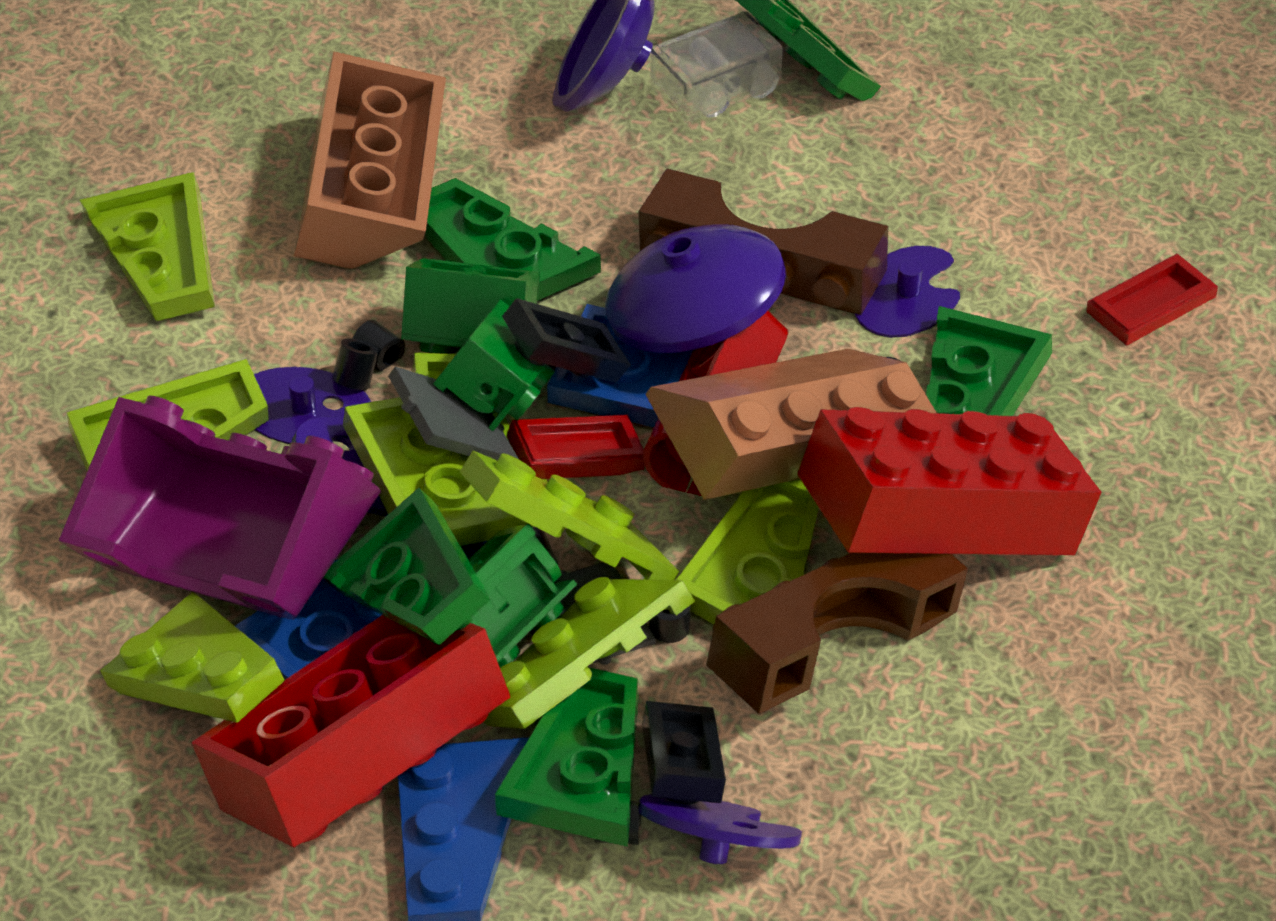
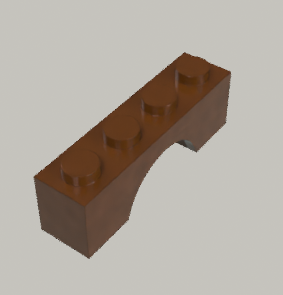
(825, 262)
(773, 641)

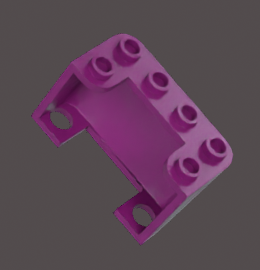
(214, 510)

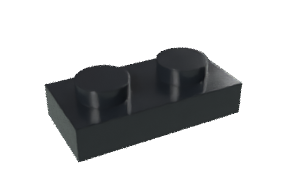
(565, 341)
(683, 753)

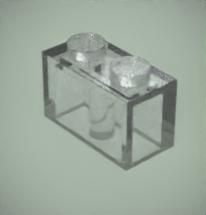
(716, 67)

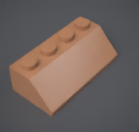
(370, 162)
(756, 421)

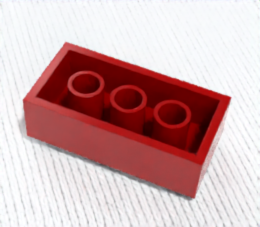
(947, 483)
(349, 727)

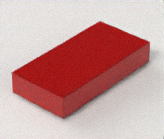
(1151, 299)
(577, 446)

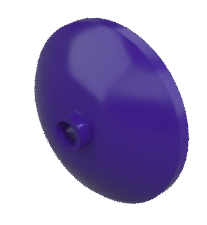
(603, 51)
(695, 288)

